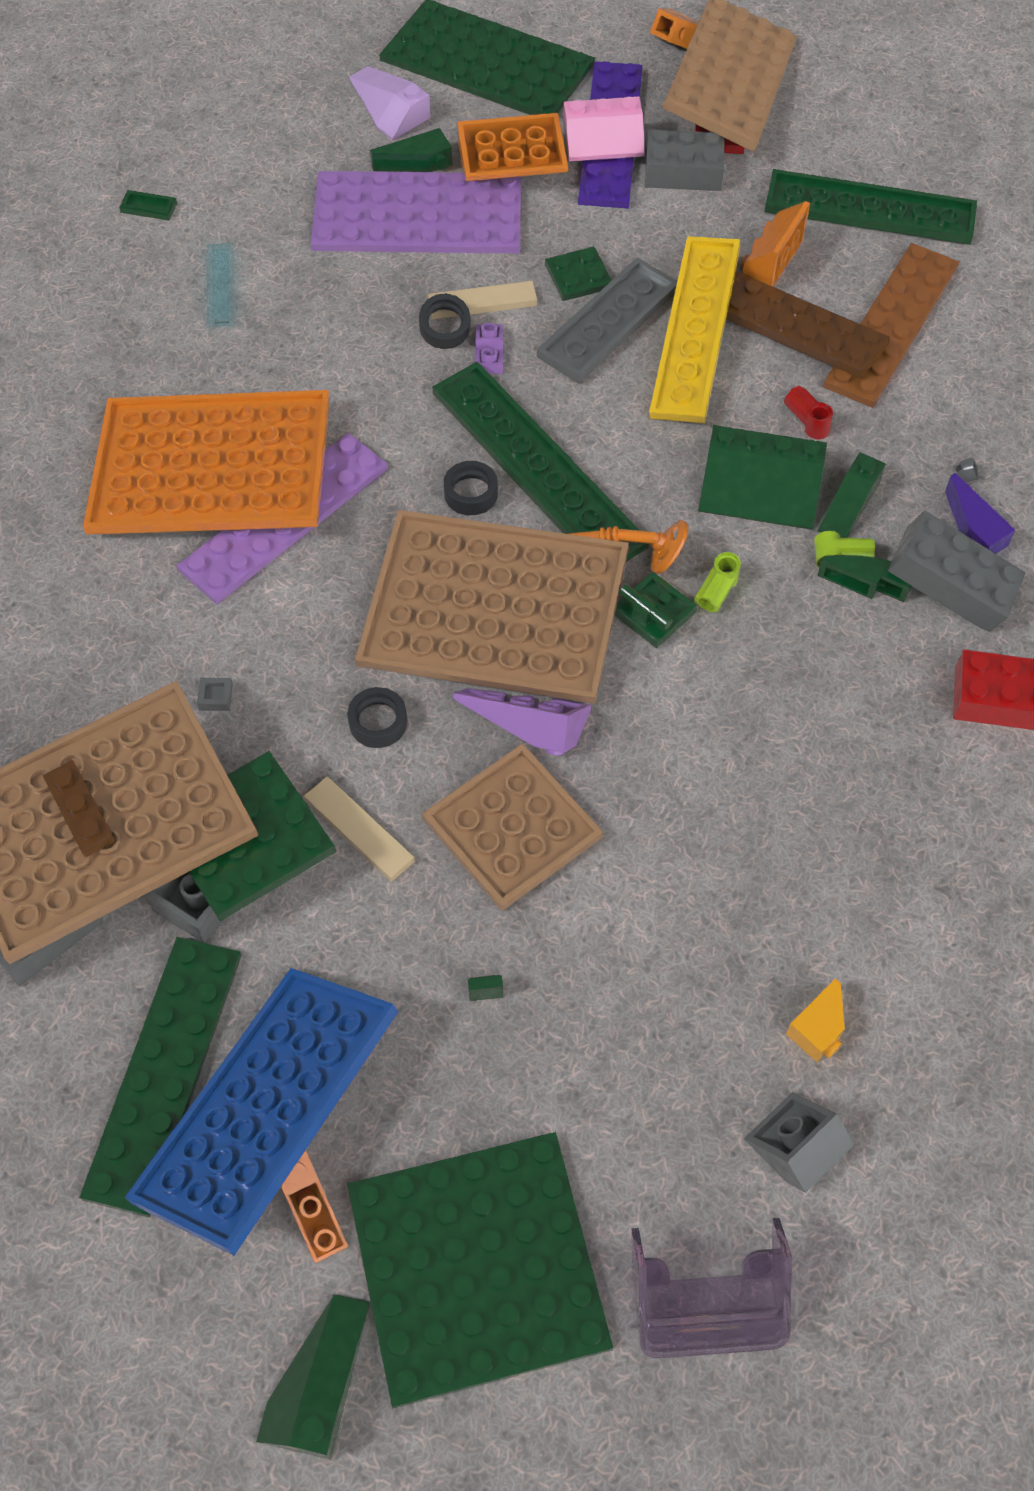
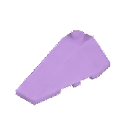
(391, 101)

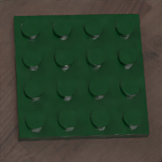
(286, 844)

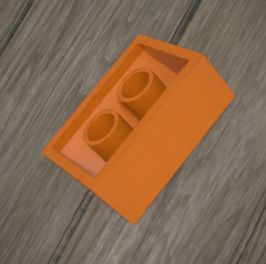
(777, 245)

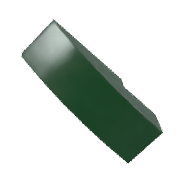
(863, 575)

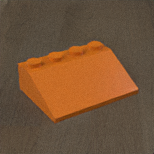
(511, 147)

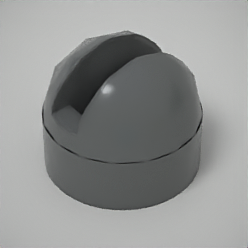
(967, 470)

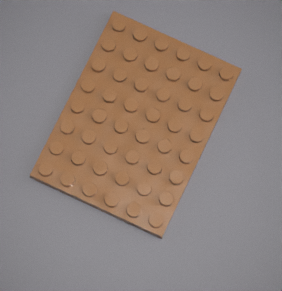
(494, 606)
(158, 796)

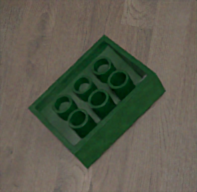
(762, 477)

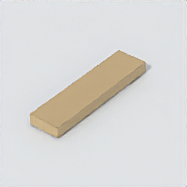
(492, 298)
(359, 829)

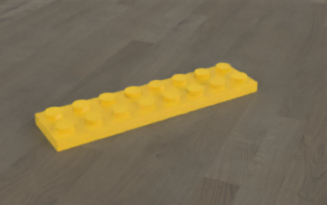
(695, 330)

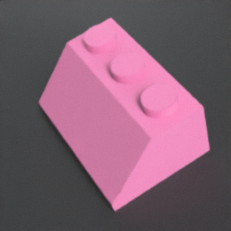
(603, 128)

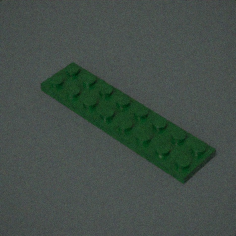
(874, 206)
(161, 1069)

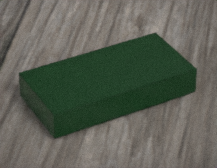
(148, 205)

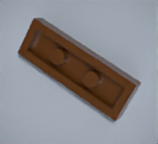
(79, 808)

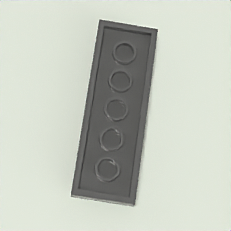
(607, 320)

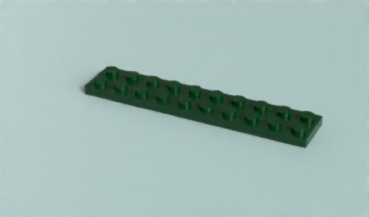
(530, 455)

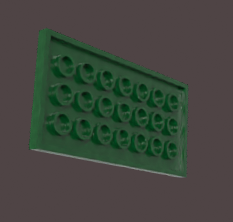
(487, 59)

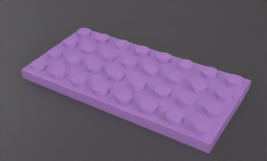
(415, 213)

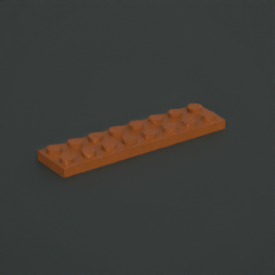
(898, 313)

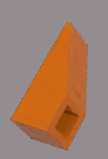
(674, 27)
(313, 1211)

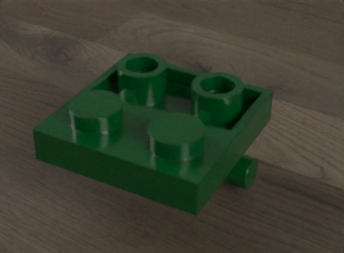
(654, 609)

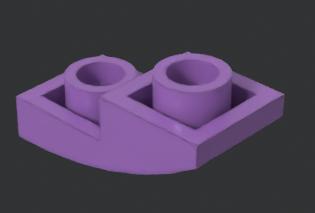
(490, 347)

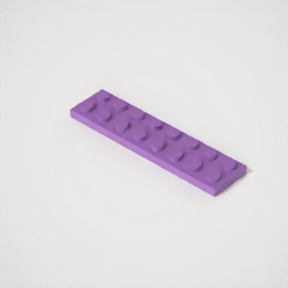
(239, 554)

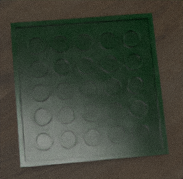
(477, 1269)

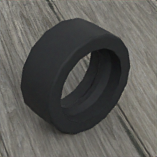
(443, 302)
(470, 505)
(383, 737)

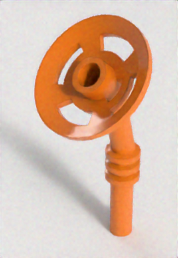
(664, 545)

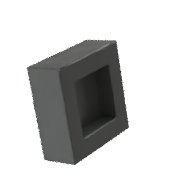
(215, 694)

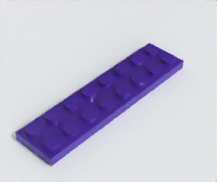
(609, 180)

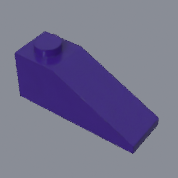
(976, 517)

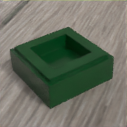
(485, 987)

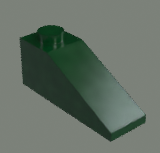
(417, 153)
(853, 495)

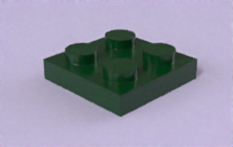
(578, 273)

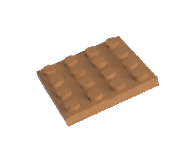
(512, 826)

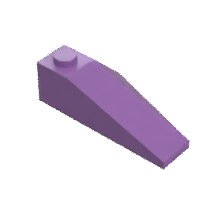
(542, 724)

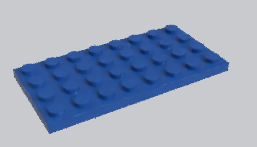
(261, 1109)

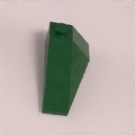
(313, 1391)

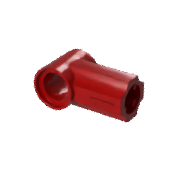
(813, 414)

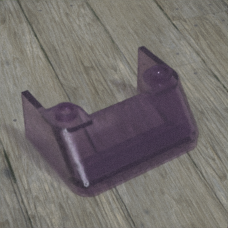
(714, 1312)

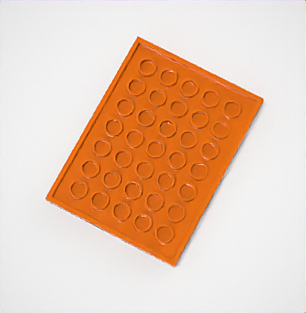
(209, 462)

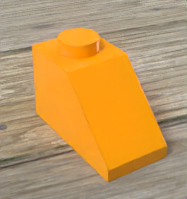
(820, 1024)

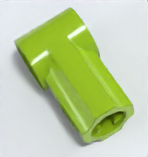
(829, 544)
(719, 583)

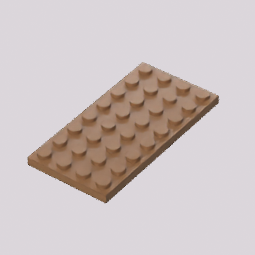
(731, 73)

